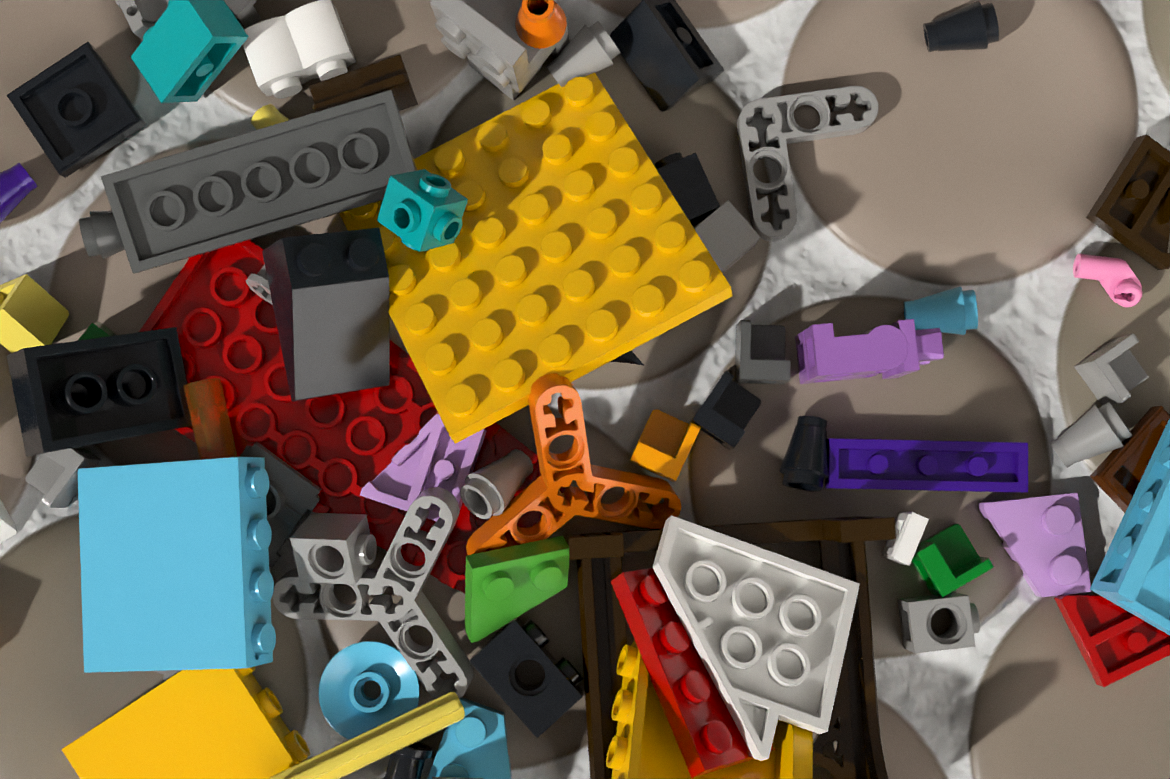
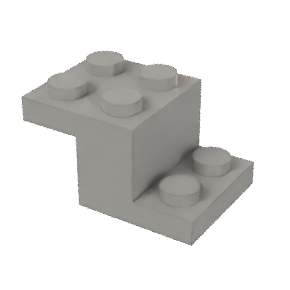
(490, 36)

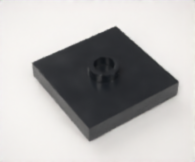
(76, 109)

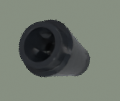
(963, 29)
(807, 455)

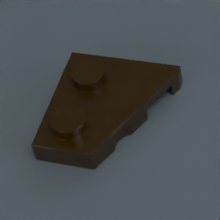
(1137, 202)

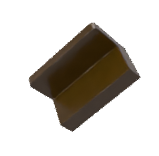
(365, 82)

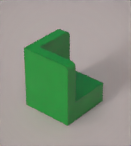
(948, 561)

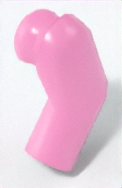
(1113, 275)

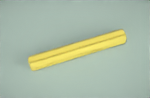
(380, 740)

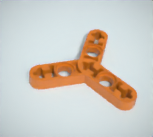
(560, 471)

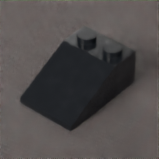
(331, 311)
(99, 390)

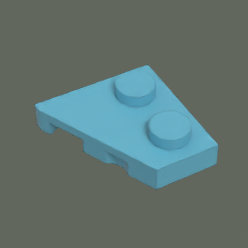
(474, 745)

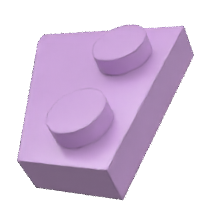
(426, 463)
(1044, 540)

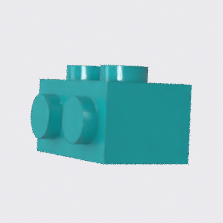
(188, 48)

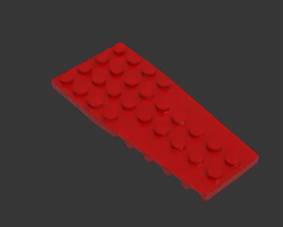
(328, 439)

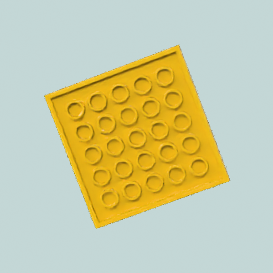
(557, 261)

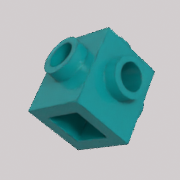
(422, 210)

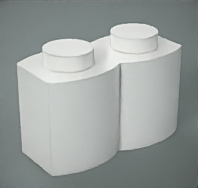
(298, 48)

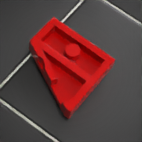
(1111, 637)

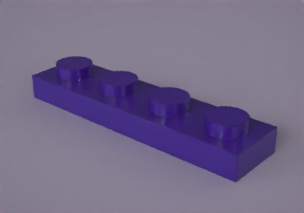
(927, 465)

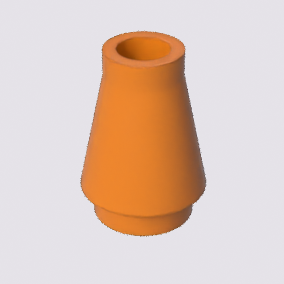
(543, 29)

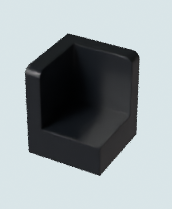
(726, 411)

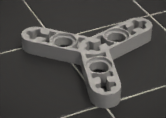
(406, 582)

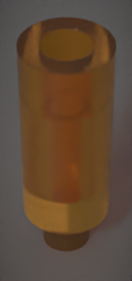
(210, 419)

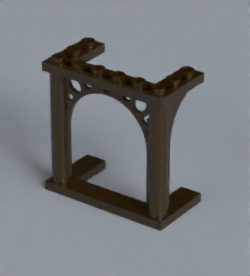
(840, 553)

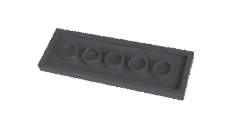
(259, 182)

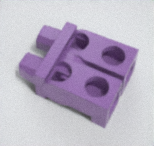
(884, 349)

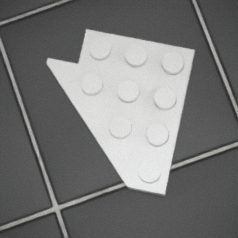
(761, 626)

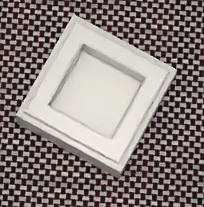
(909, 530)

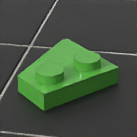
(511, 582)

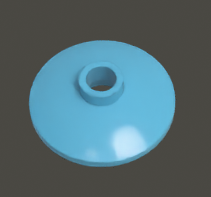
(343, 682)

